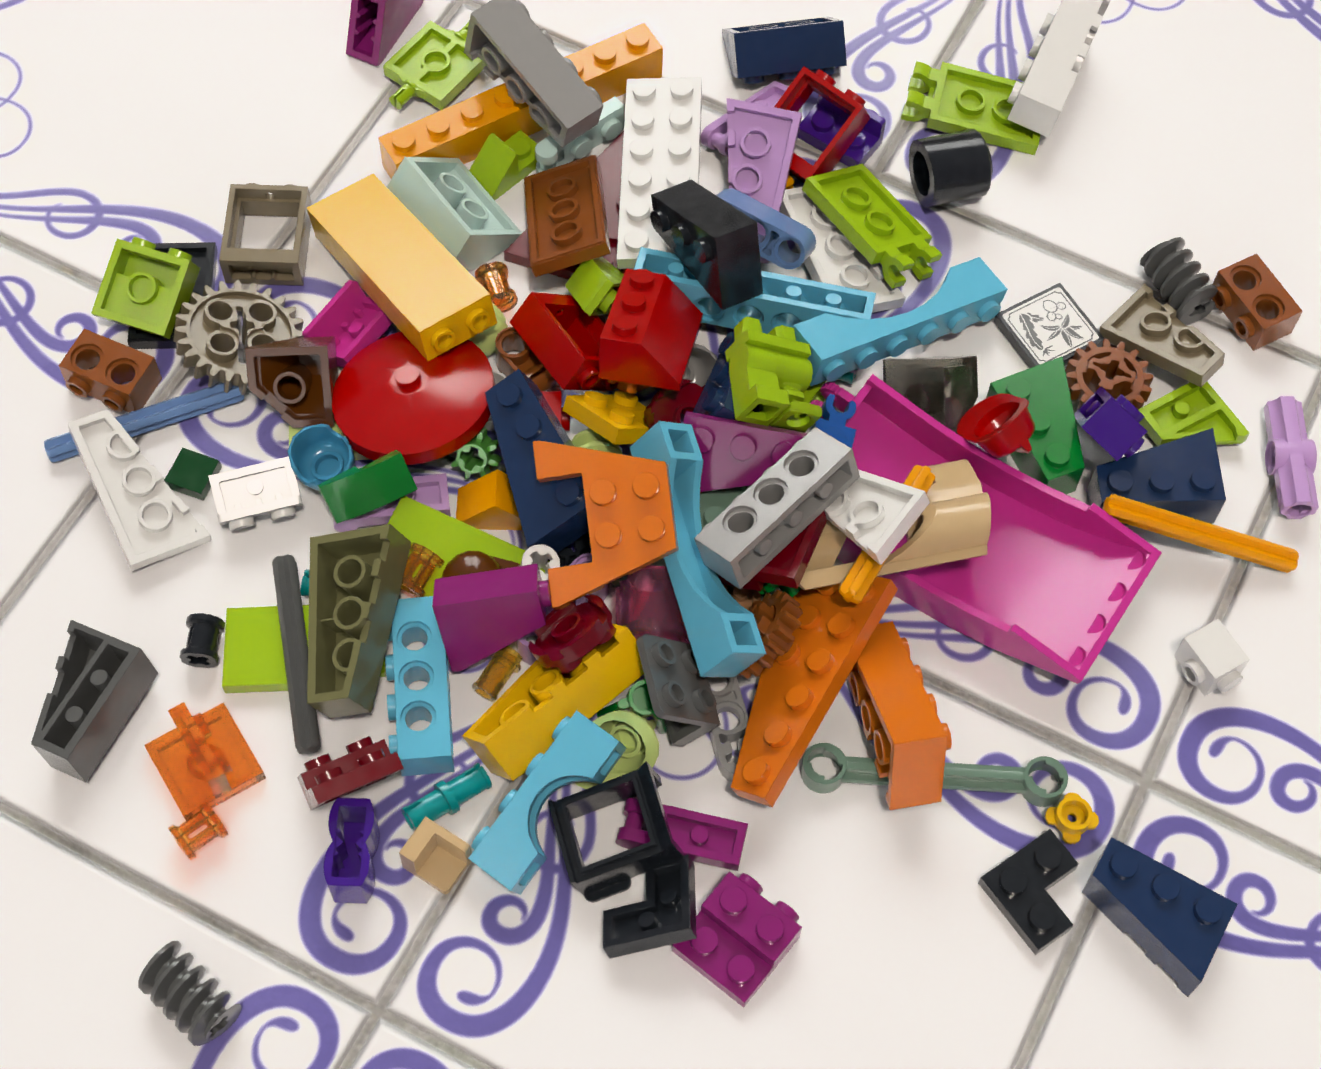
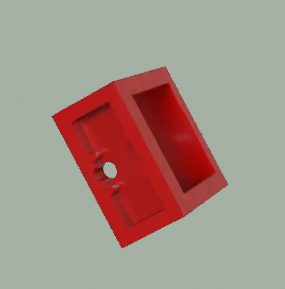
(849, 102)
(563, 339)

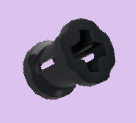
(202, 640)

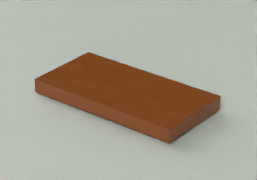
(566, 216)

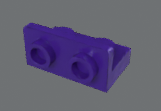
(826, 120)

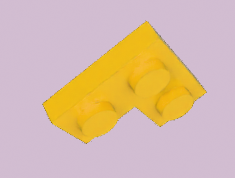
(612, 416)

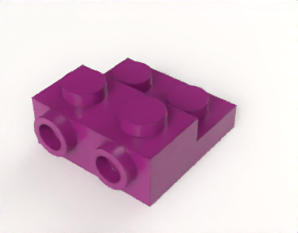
(740, 937)

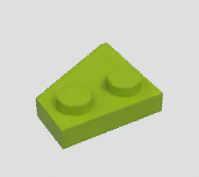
(1190, 412)

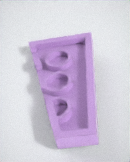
(760, 151)

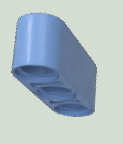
(778, 230)

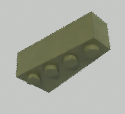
(351, 614)

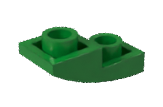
(367, 488)

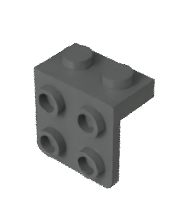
(677, 688)

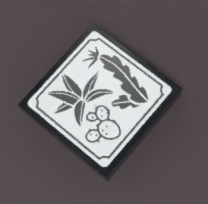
(1047, 327)

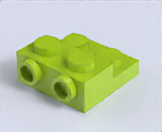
(145, 286)

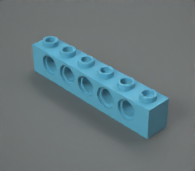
(783, 302)

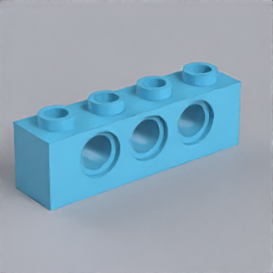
(432, 748)

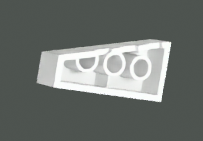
(1055, 64)

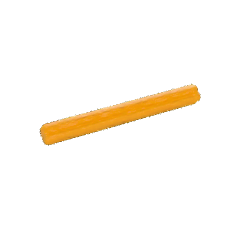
(1201, 533)

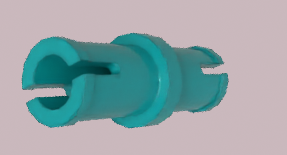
(447, 796)

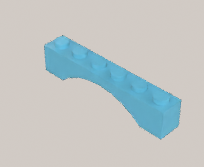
(845, 344)
(717, 626)

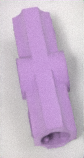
(1290, 457)

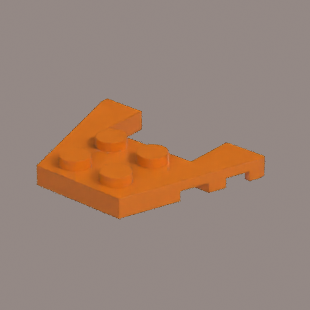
(626, 515)

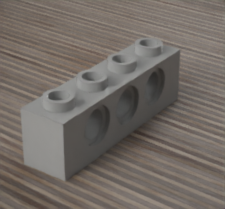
(777, 507)

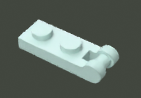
(611, 123)

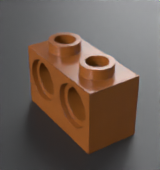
(1255, 302)
(112, 366)

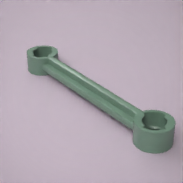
(956, 775)

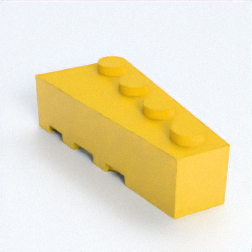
(534, 705)

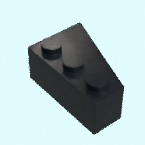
(711, 241)

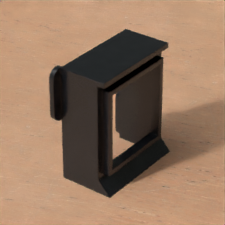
(614, 873)

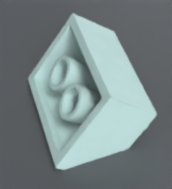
(454, 208)

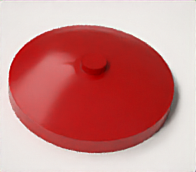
(412, 405)

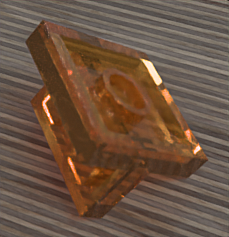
(204, 759)

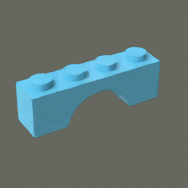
(511, 845)

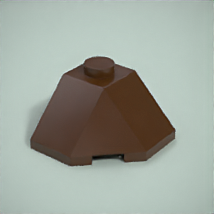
(295, 378)

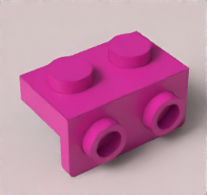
(351, 319)

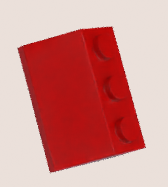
(648, 332)

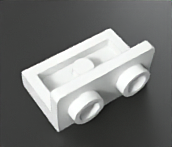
(255, 492)

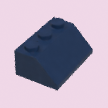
(785, 48)

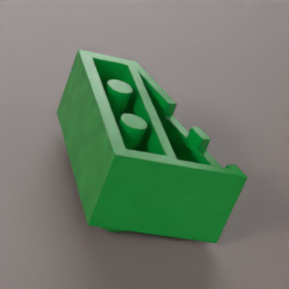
(1055, 444)

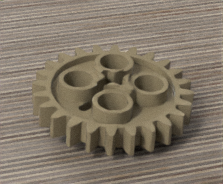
(209, 334)

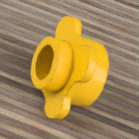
(1072, 805)

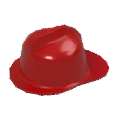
(999, 425)

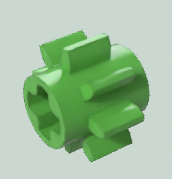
(486, 448)

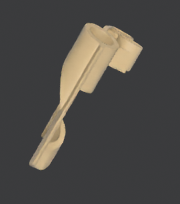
(947, 531)

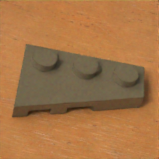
(1163, 338)

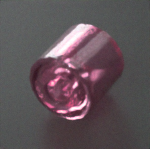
(649, 605)

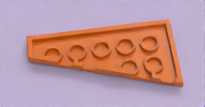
(803, 685)

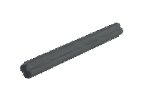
(295, 653)

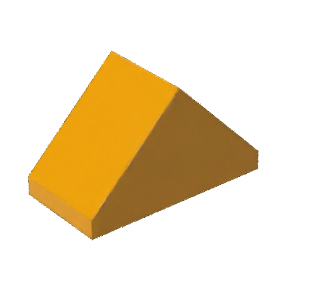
(488, 503)

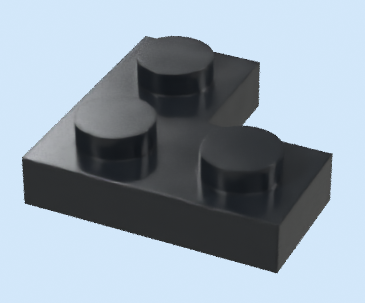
(1021, 889)
(662, 919)

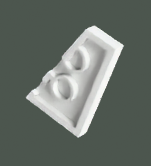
(877, 513)

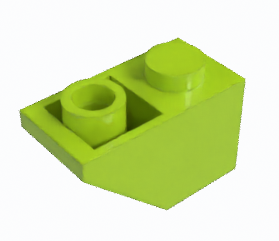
(595, 285)

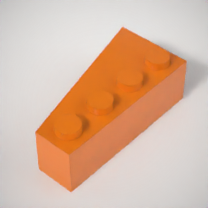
(900, 719)

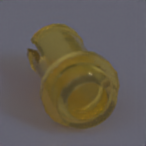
(497, 673)

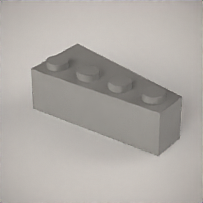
(532, 69)

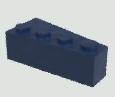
(551, 510)

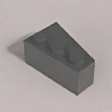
(91, 700)

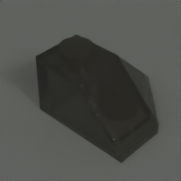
(937, 384)

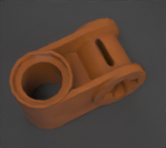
(526, 361)

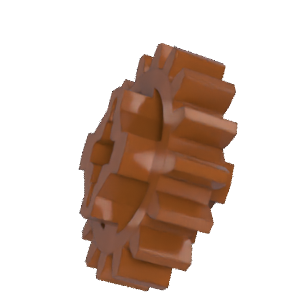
(1110, 368)
(776, 621)

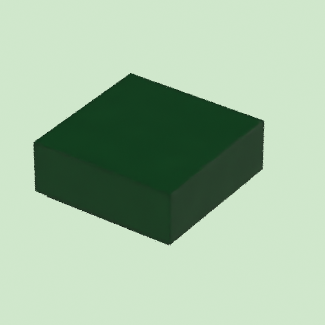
(191, 473)

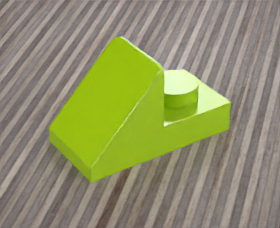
(503, 163)

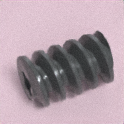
(1180, 280)
(185, 997)

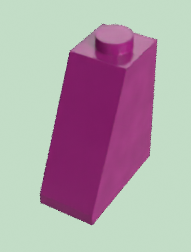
(377, 27)
(488, 611)

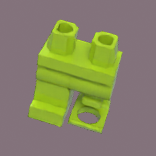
(770, 373)

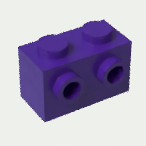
(1112, 423)

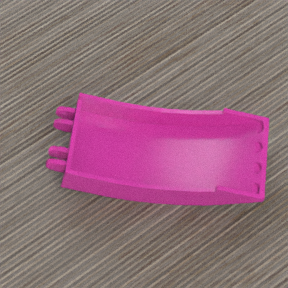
(1053, 564)

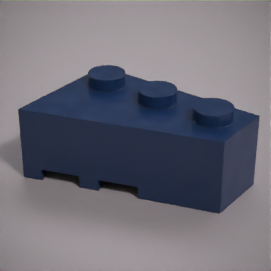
(1172, 476)

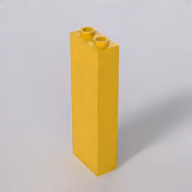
(402, 267)

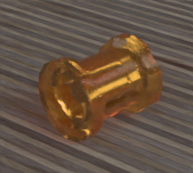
(497, 284)
(429, 561)
(205, 816)

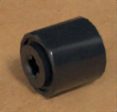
(950, 167)

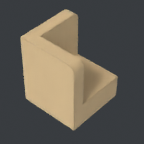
(435, 856)

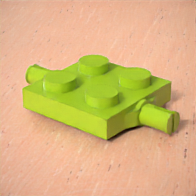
(432, 66)

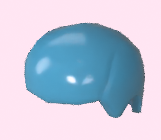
(319, 454)

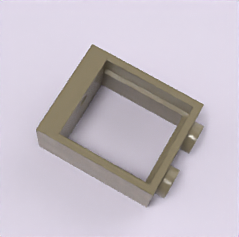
(265, 265)

